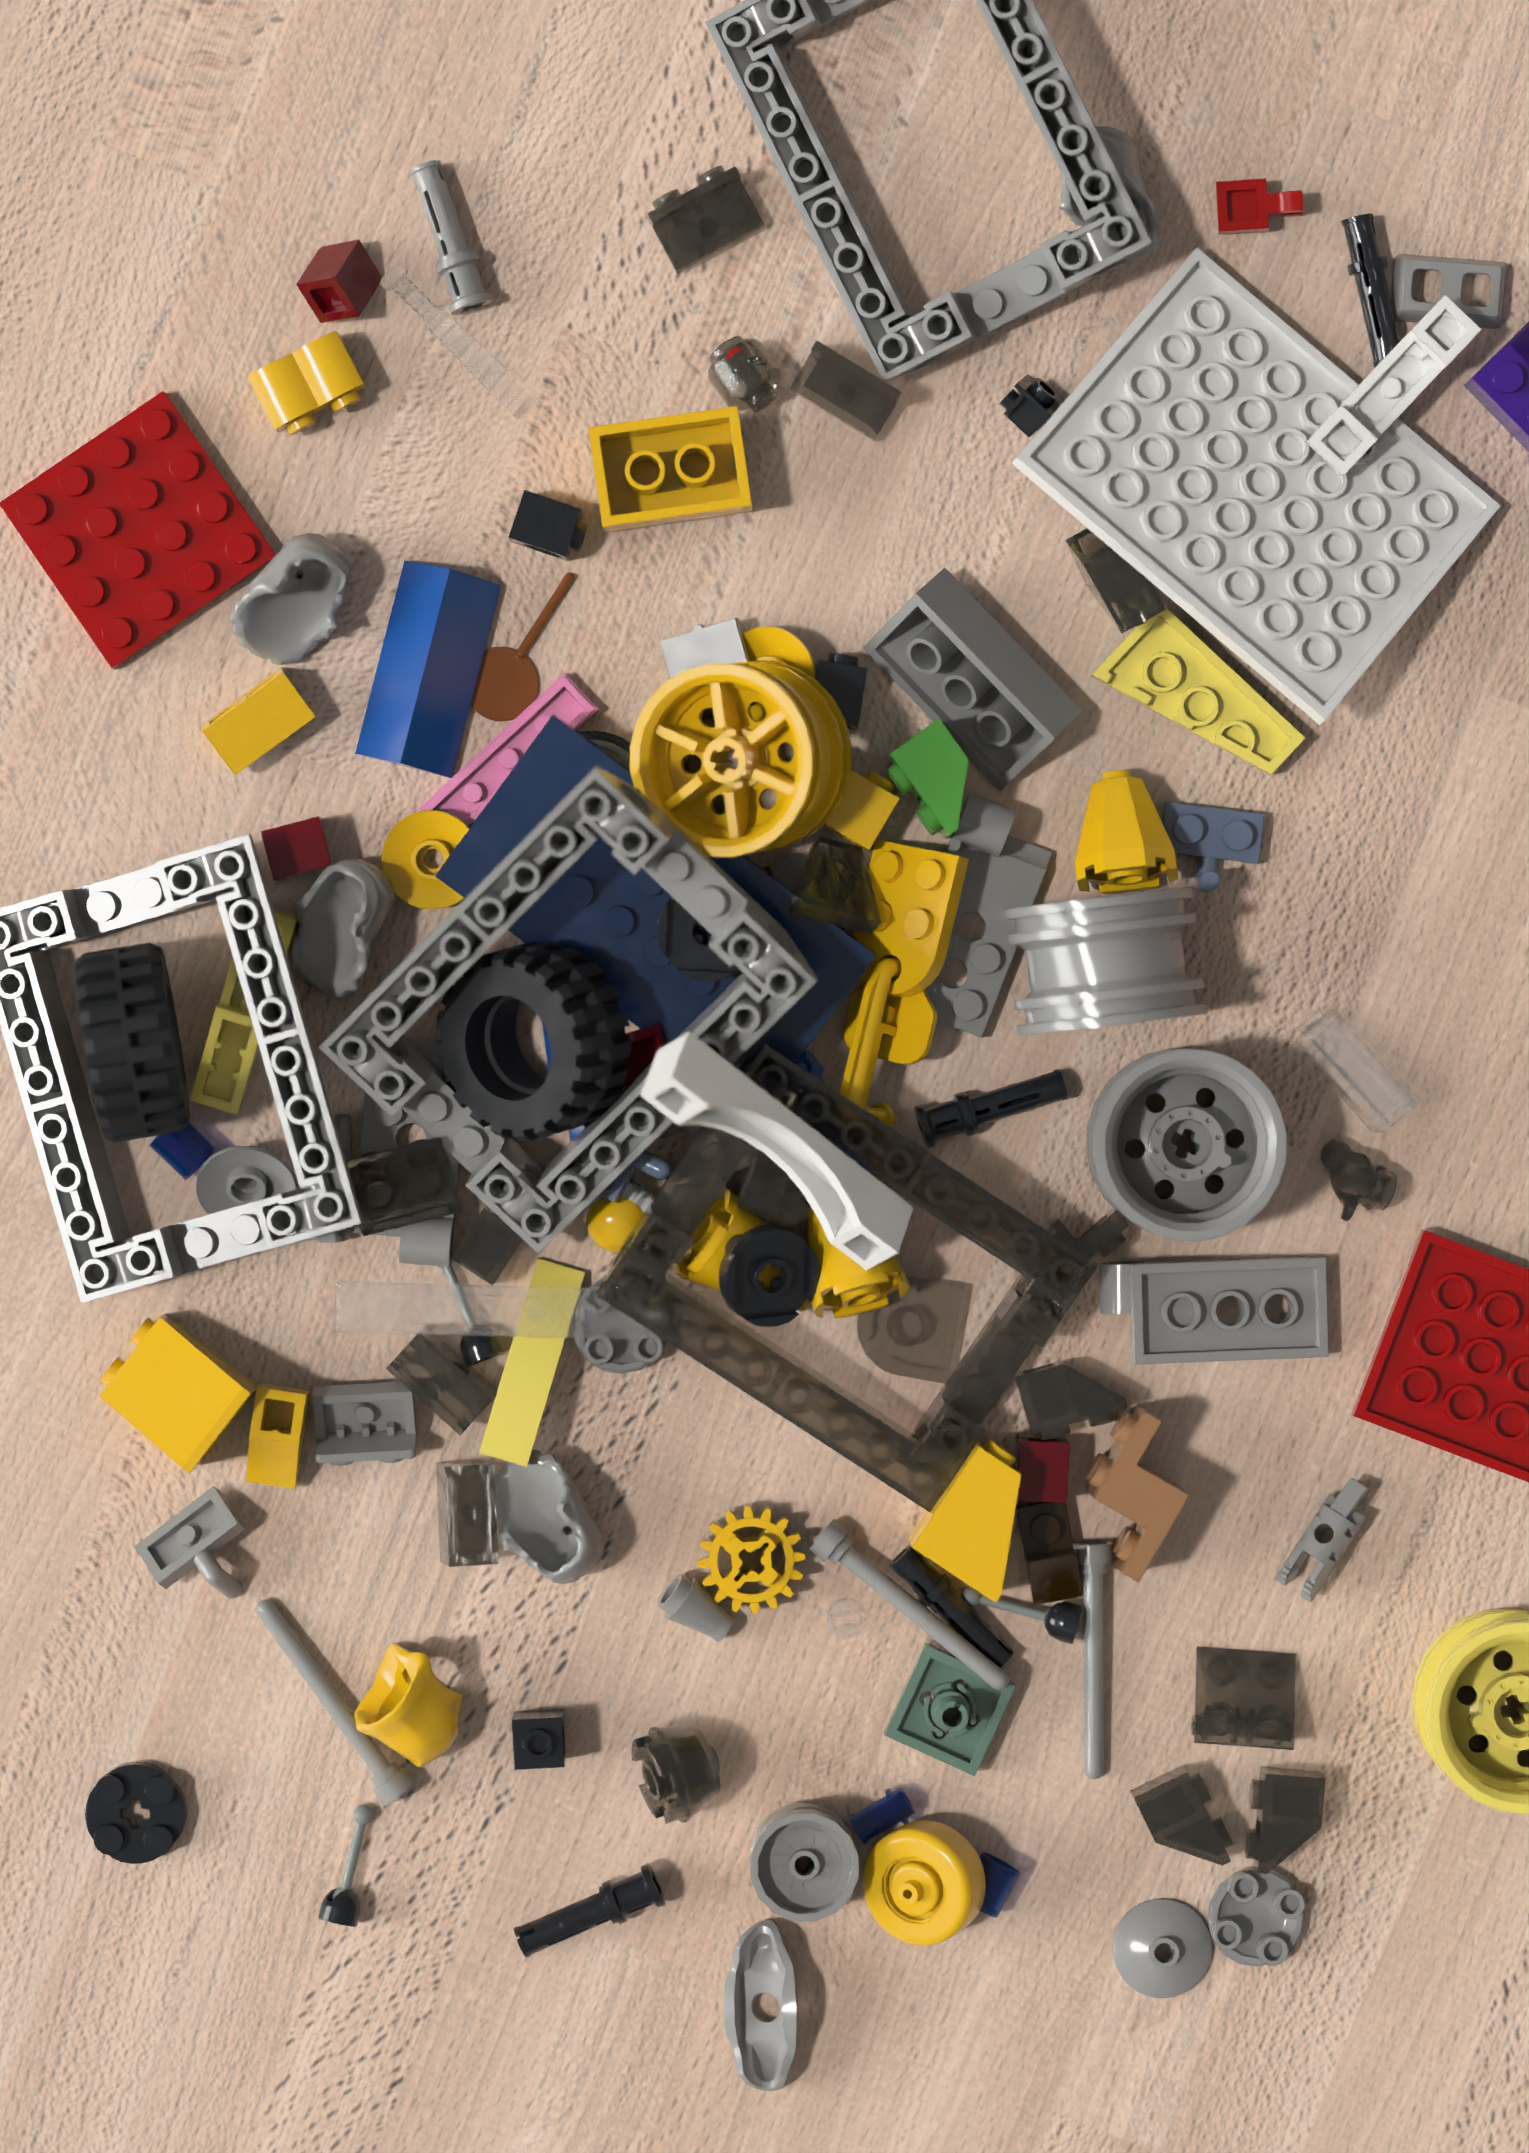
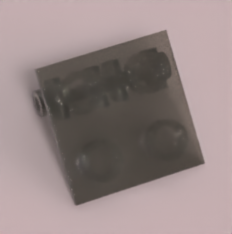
(1244, 1698)

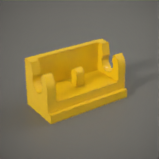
(257, 721)

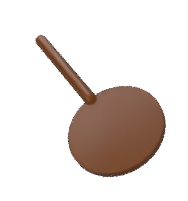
(506, 676)

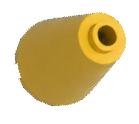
(710, 1239)
(845, 1284)

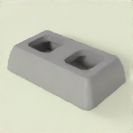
(1451, 274)

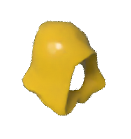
(410, 1707)

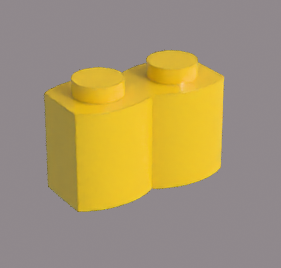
(308, 382)

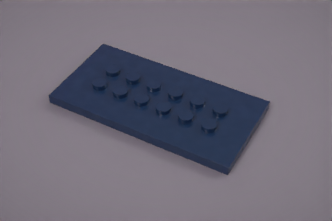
(616, 914)

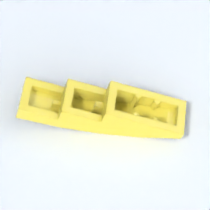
(231, 1041)
(526, 1380)

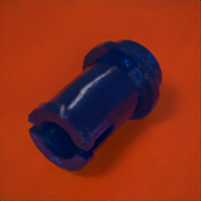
(882, 1814)

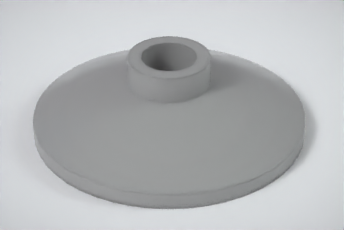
(222, 1183)
(1158, 1923)

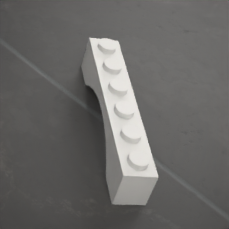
(853, 1206)

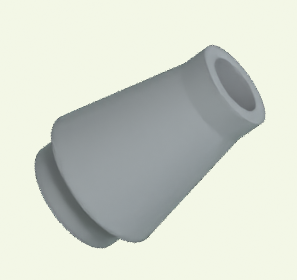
(695, 1608)

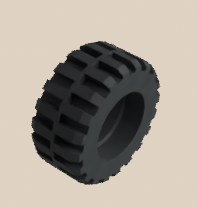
(582, 1030)
(132, 1042)

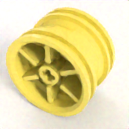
(1445, 1726)

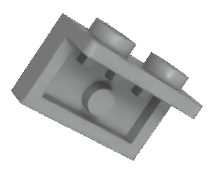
(364, 1423)

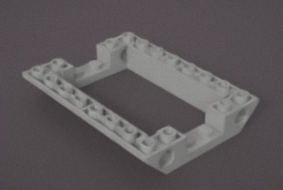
(898, 342)
(59, 1103)
(503, 1175)

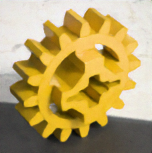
(767, 1574)

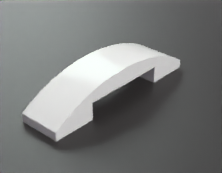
(1393, 385)

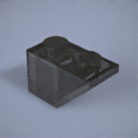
(1115, 583)
(1061, 1396)
(1287, 1814)
(1177, 1815)

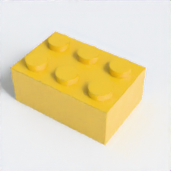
(670, 469)

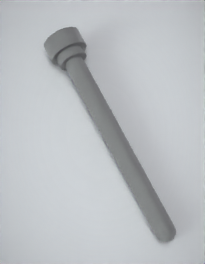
(836, 1547)
(1093, 1563)
(388, 1777)

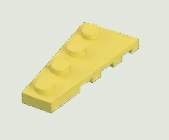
(1192, 686)

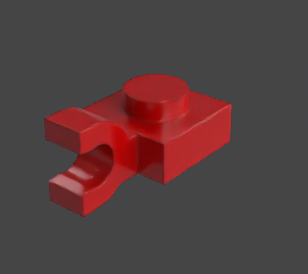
(1245, 205)

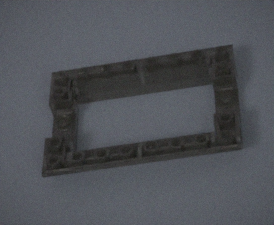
(911, 1463)

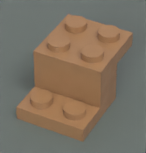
(1135, 1491)

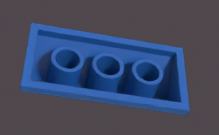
(428, 668)

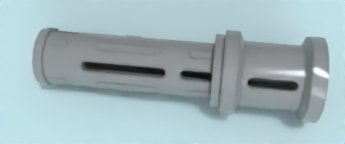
(456, 259)

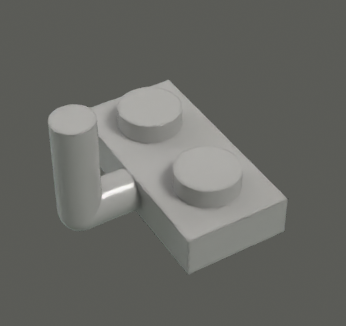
(190, 1542)

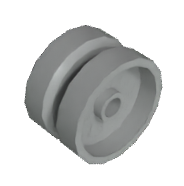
(825, 1883)

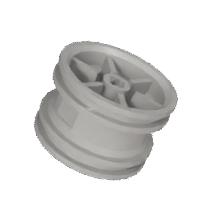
(1105, 961)
(1247, 1172)

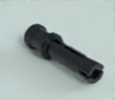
(966, 1113)
(612, 1903)

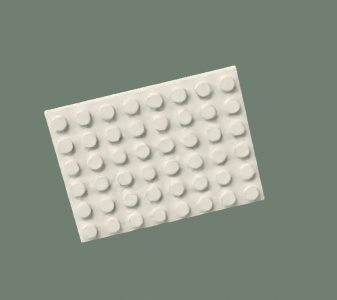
(1203, 480)

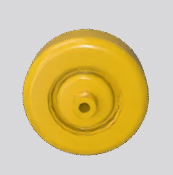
(924, 1883)

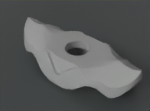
(761, 2046)

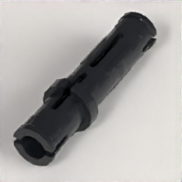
(1371, 284)
(938, 1594)

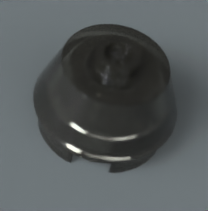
(677, 1772)

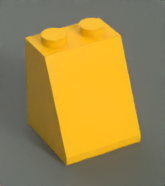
(176, 1391)
(974, 1520)

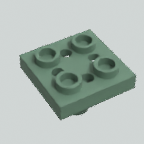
(950, 1710)

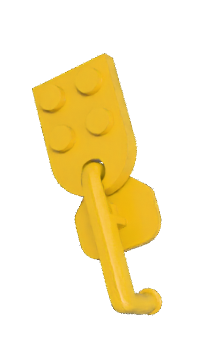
(892, 1013)

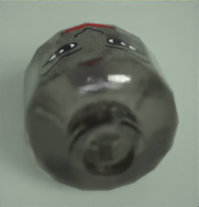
(744, 374)

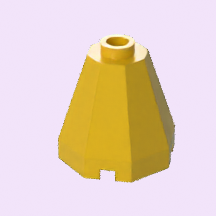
(1123, 838)

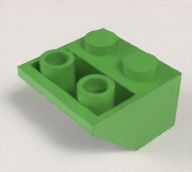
(935, 774)

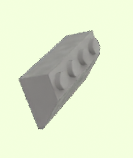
(972, 678)

